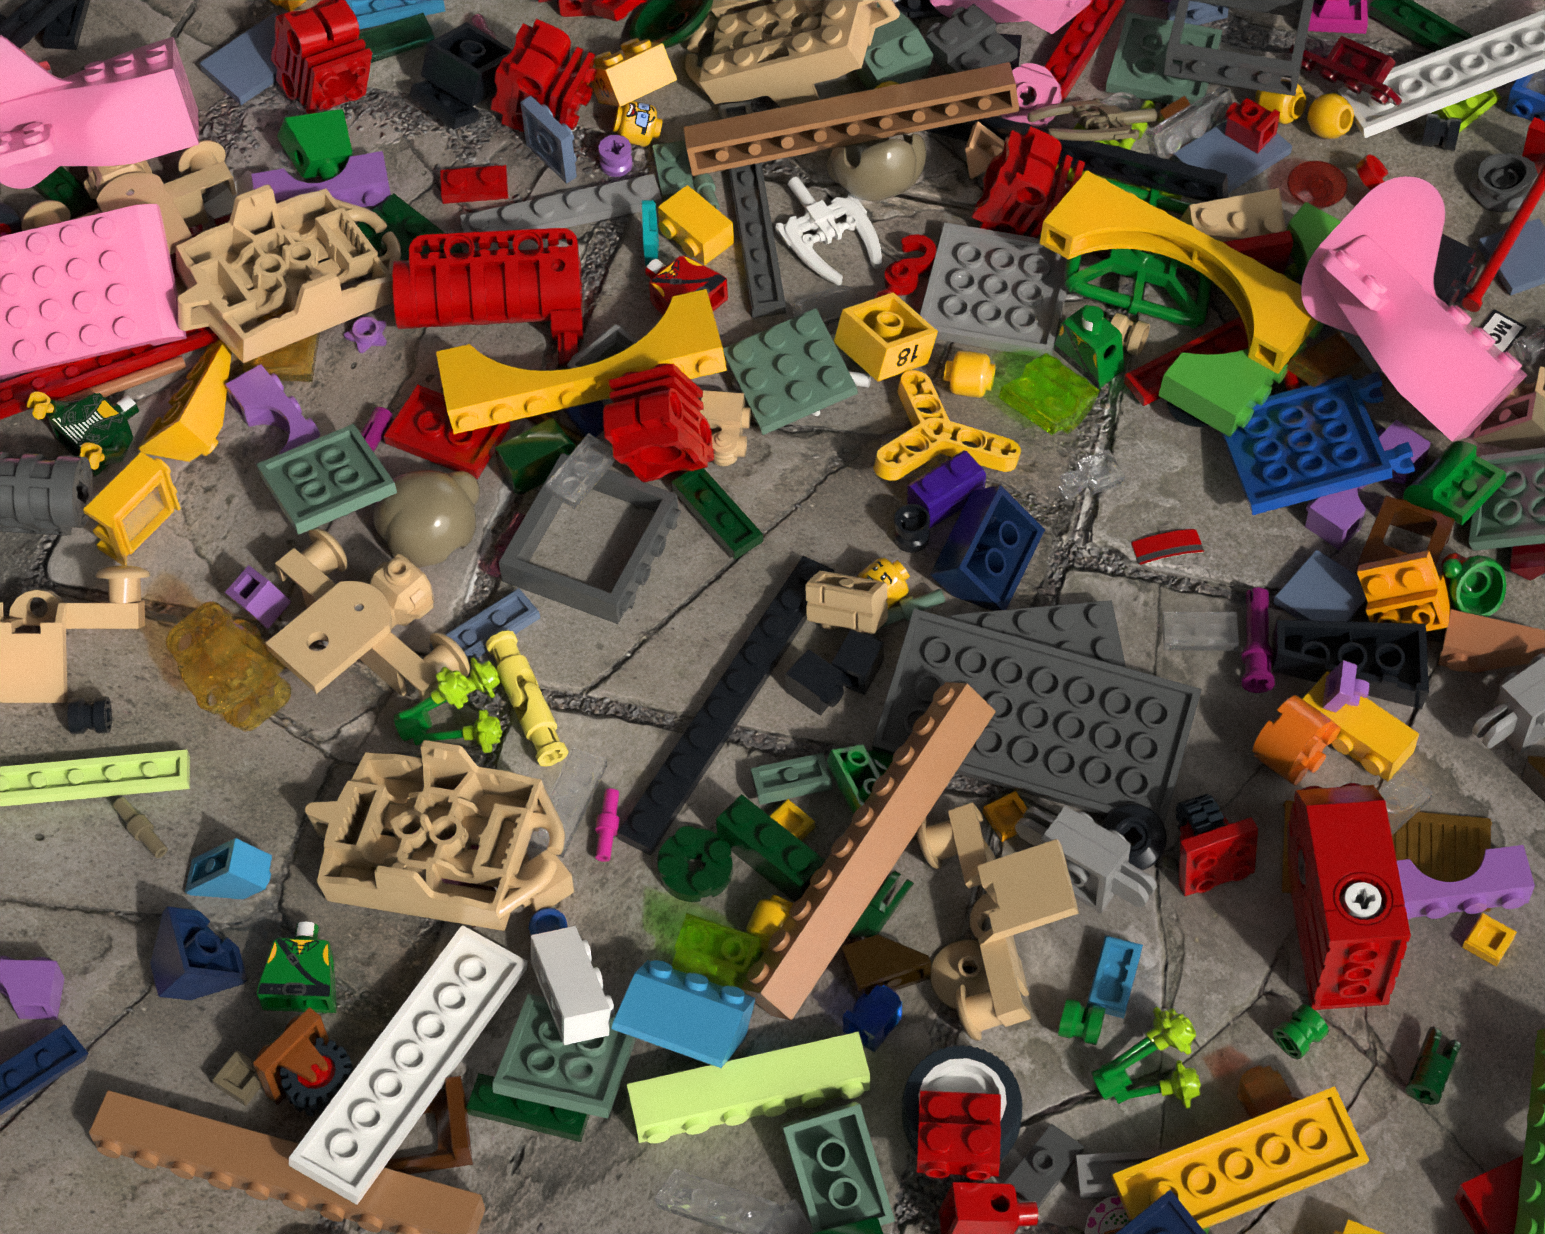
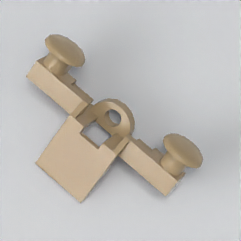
(36, 663)
(1021, 895)

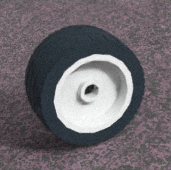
(966, 1071)

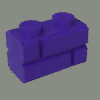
(947, 487)

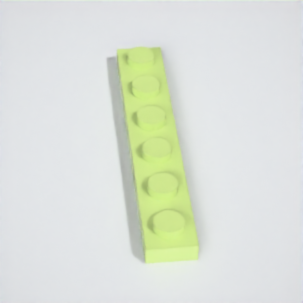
(94, 777)

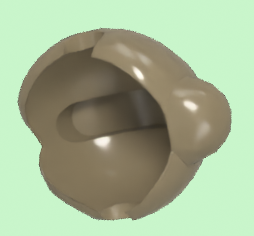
(878, 167)
(428, 515)

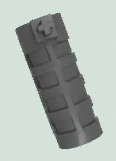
(44, 493)

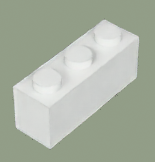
(571, 985)

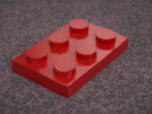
(426, 431)

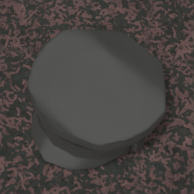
(1502, 181)

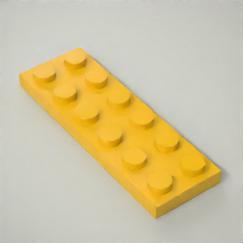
(1249, 1162)

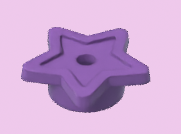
(365, 325)

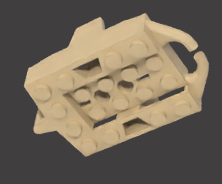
(783, 46)
(279, 255)
(440, 798)

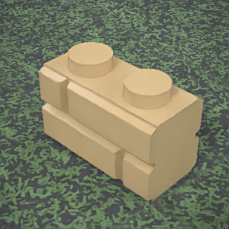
(846, 602)

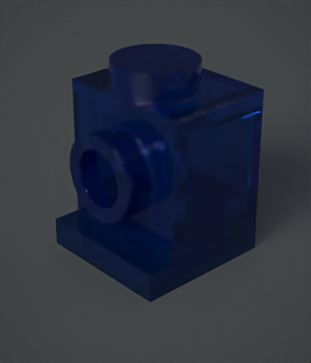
(874, 1016)

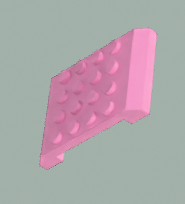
(85, 289)

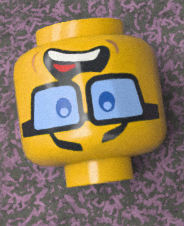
(637, 123)

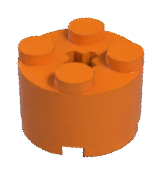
(1295, 740)

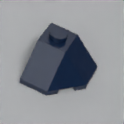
(192, 959)

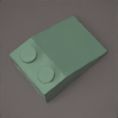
(895, 54)
(837, 1168)

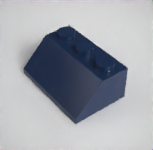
(988, 549)

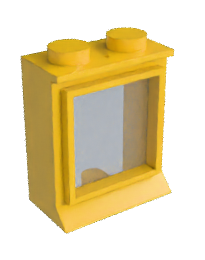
(132, 506)

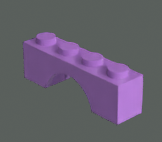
(360, 183)
(262, 402)
(1341, 514)
(1500, 881)
(32, 986)

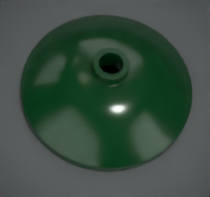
(669, 20)

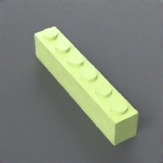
(749, 1088)

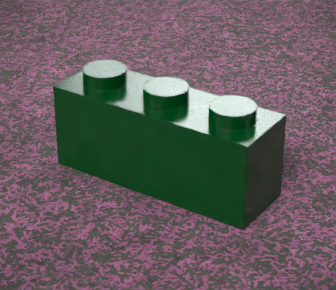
(768, 847)

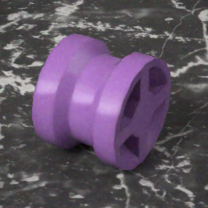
(614, 164)

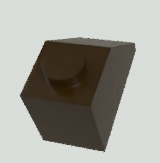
(883, 963)

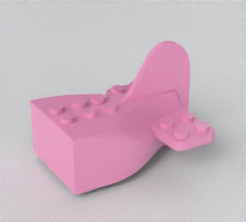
(97, 117)
(1378, 284)

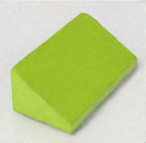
(1470, 108)

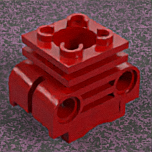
(321, 56)
(542, 70)
(1024, 183)
(657, 423)

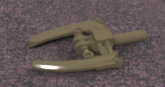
(1099, 119)

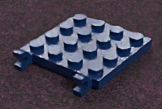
(1313, 444)

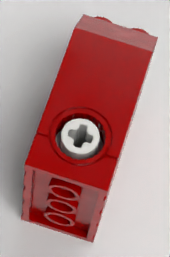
(1345, 895)

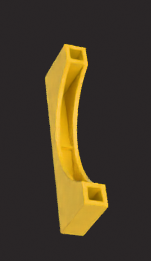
(1105, 217)
(492, 393)

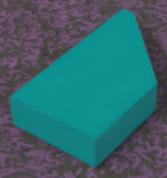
(650, 231)

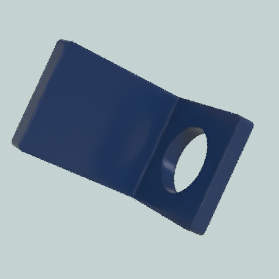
(587, 417)

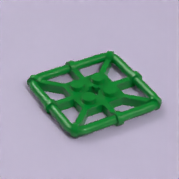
(1144, 268)

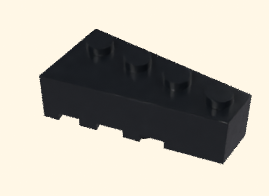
(1386, 655)

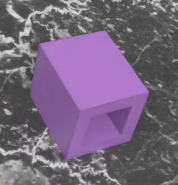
(258, 596)

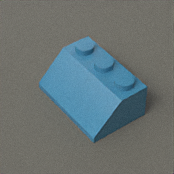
(685, 1013)

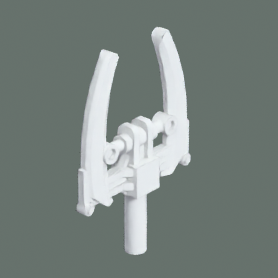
(821, 220)

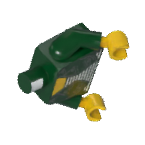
(89, 426)

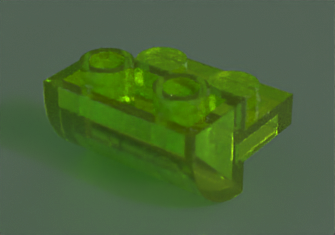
(1050, 395)
(715, 951)

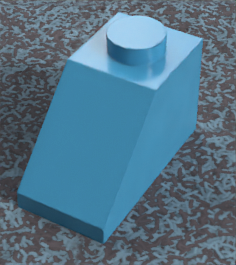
(229, 871)

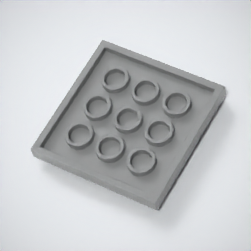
(995, 291)

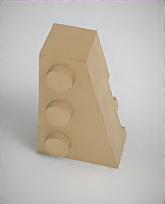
(1238, 216)

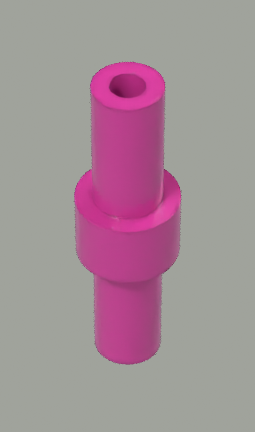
(607, 825)

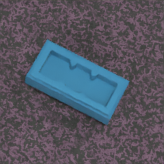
(1115, 975)

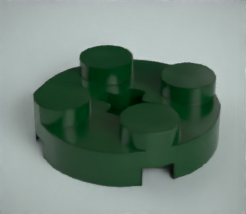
(695, 844)

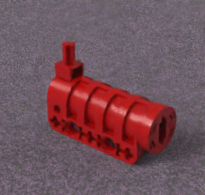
(493, 284)

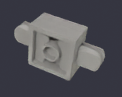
(1518, 709)
(1093, 856)

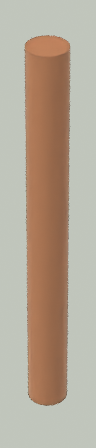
(132, 379)

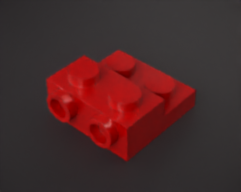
(959, 1134)

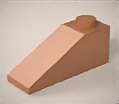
(1487, 644)

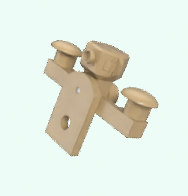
(136, 185)
(359, 621)

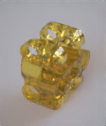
(231, 664)

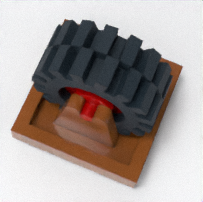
(303, 1065)

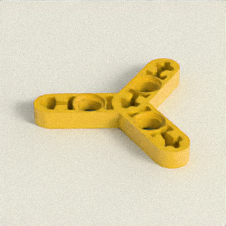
(924, 435)

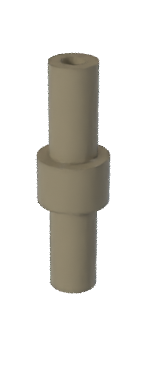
(140, 827)

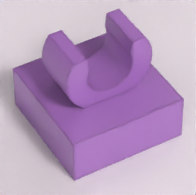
(1343, 688)

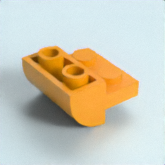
(1405, 591)

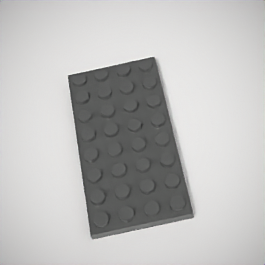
(1060, 722)

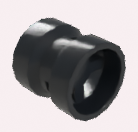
(1441, 132)
(911, 528)
(92, 715)

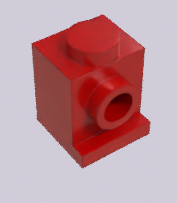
(1251, 124)

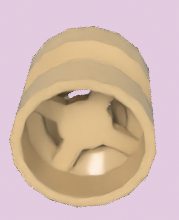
(1133, 333)

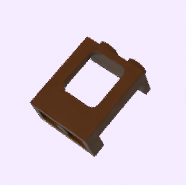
(1411, 518)
(452, 1134)

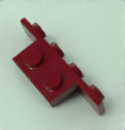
(1355, 66)

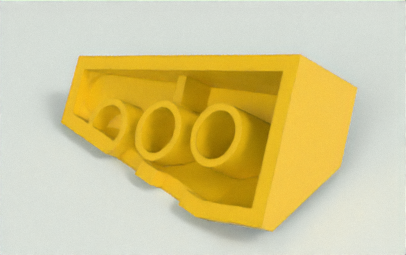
(195, 412)

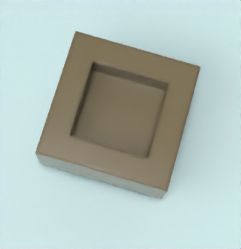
(238, 1078)

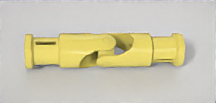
(526, 698)

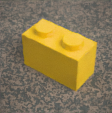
(695, 225)

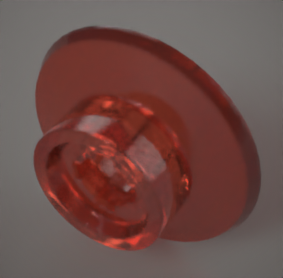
(1317, 184)

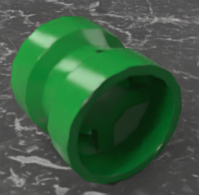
(1072, 1019)
(1299, 1032)

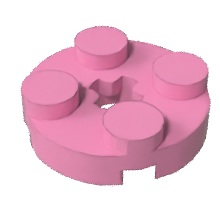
(1045, 90)

